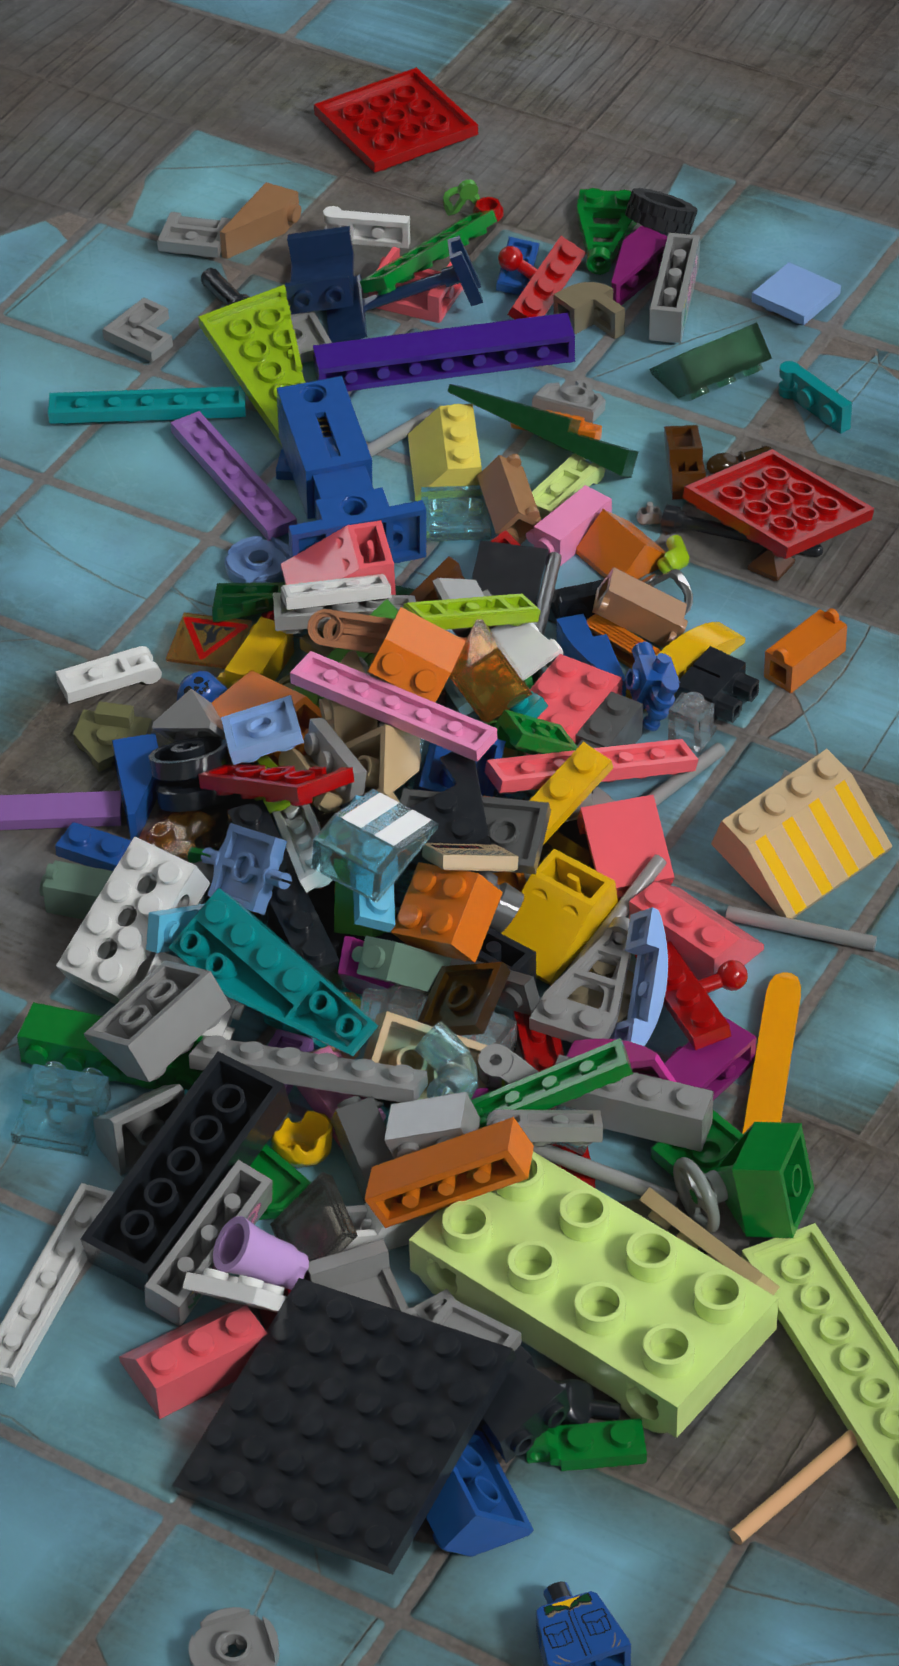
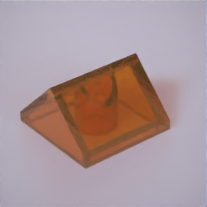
(488, 674)

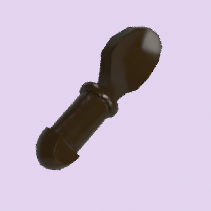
(724, 460)

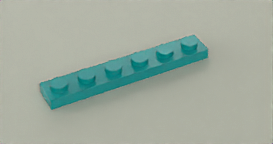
(146, 404)

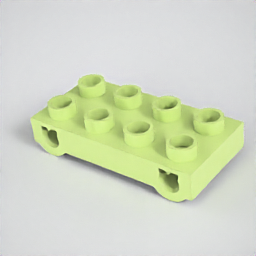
(598, 1292)

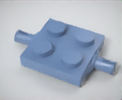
(248, 867)

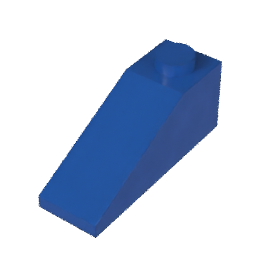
(136, 779)

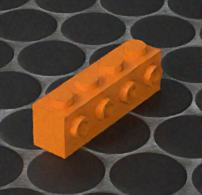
(449, 1172)

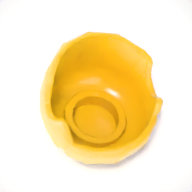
(304, 1141)

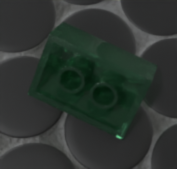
(714, 363)

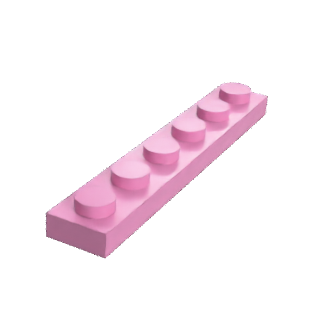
(394, 706)

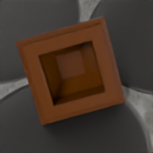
(770, 565)

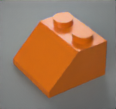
(416, 655)

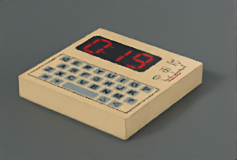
(470, 857)

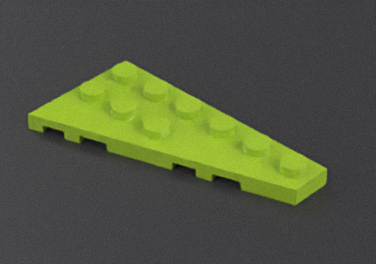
(258, 348)

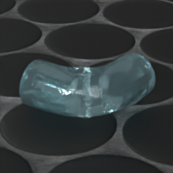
(451, 1062)

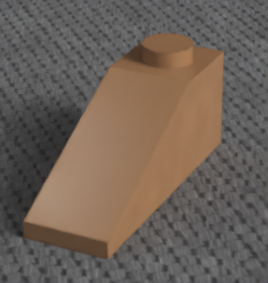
(262, 218)

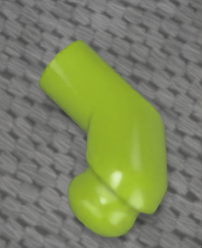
(676, 557)

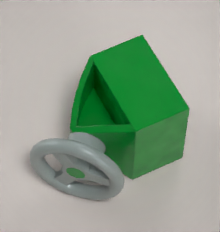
(760, 1179)

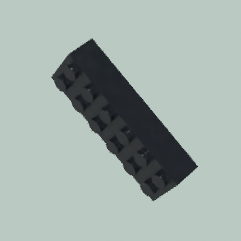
(217, 1122)

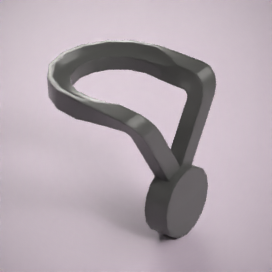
(679, 579)

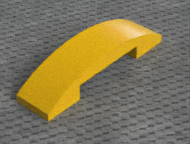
(693, 643)

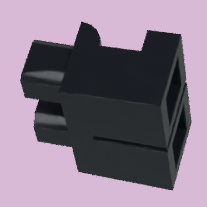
(720, 681)

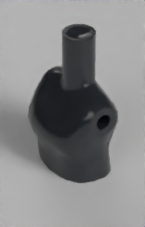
(584, 1404)

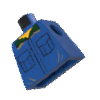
(579, 1630)

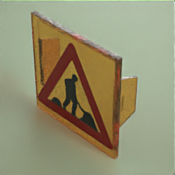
(207, 642)

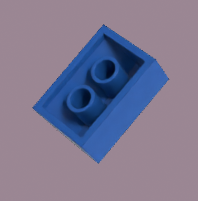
(477, 1504)

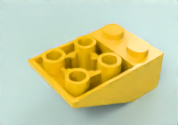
(561, 912)

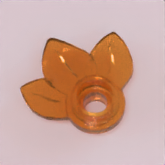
(179, 831)

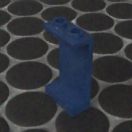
(321, 270)

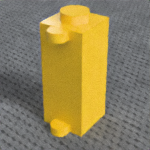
(262, 652)

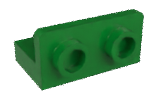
(532, 734)

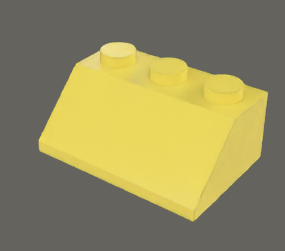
(445, 449)

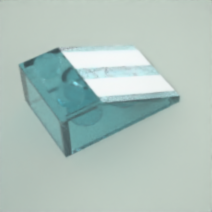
(370, 843)

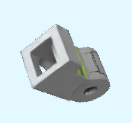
(501, 1066)

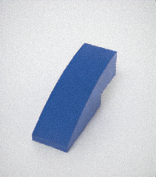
(580, 644)

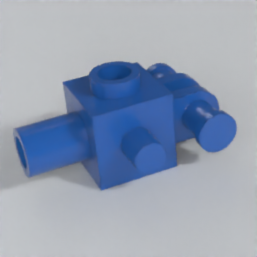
(652, 683)

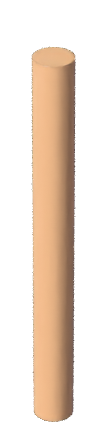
(793, 1488)

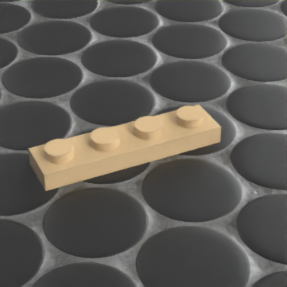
(692, 1233)

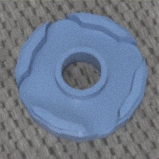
(242, 554)

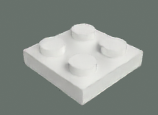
(236, 1289)

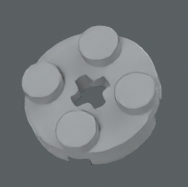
(236, 1627)

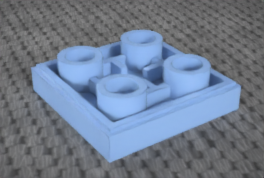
(796, 293)

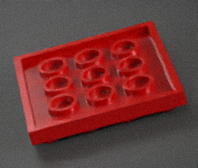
(396, 119)
(778, 503)

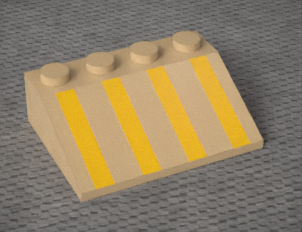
(803, 836)

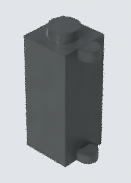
(361, 1137)

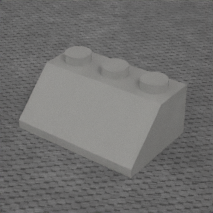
(159, 1020)

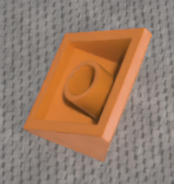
(620, 545)

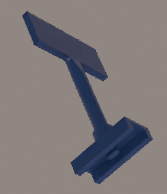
(350, 322)

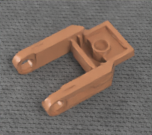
(353, 630)

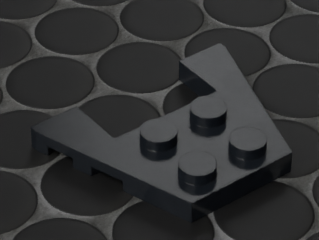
(455, 809)

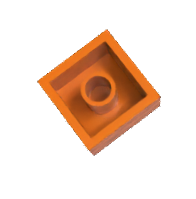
(447, 912)

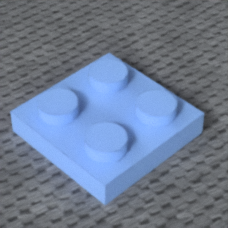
(262, 730)

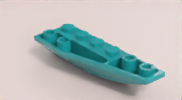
(269, 975)

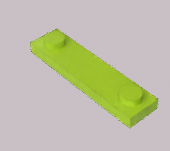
(463, 612)

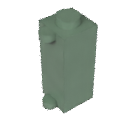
(71, 888)
(398, 963)

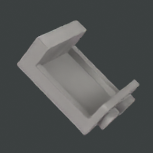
(361, 1273)

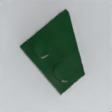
(243, 599)

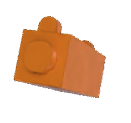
(805, 650)

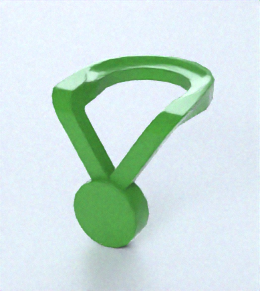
(467, 190)

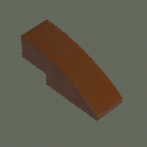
(683, 457)

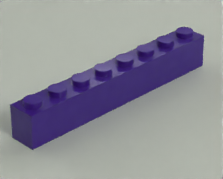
(447, 352)

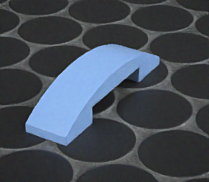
(647, 941)

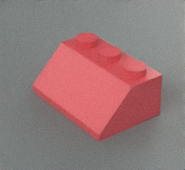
(696, 930)
(194, 1358)

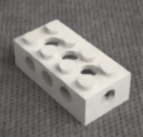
(110, 944)

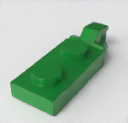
(591, 1445)

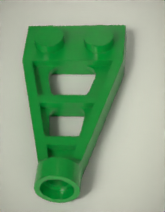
(603, 204)

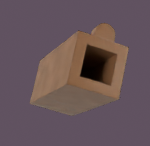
(509, 497)
(640, 608)

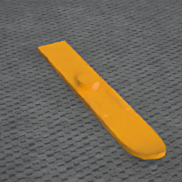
(774, 1050)

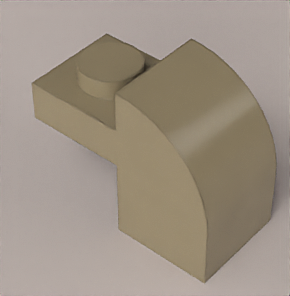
(591, 305)

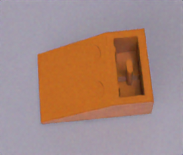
(257, 690)

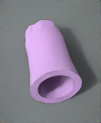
(257, 1254)

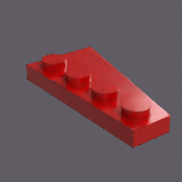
(275, 783)

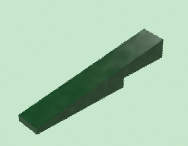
(554, 428)

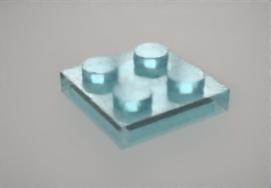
(456, 513)

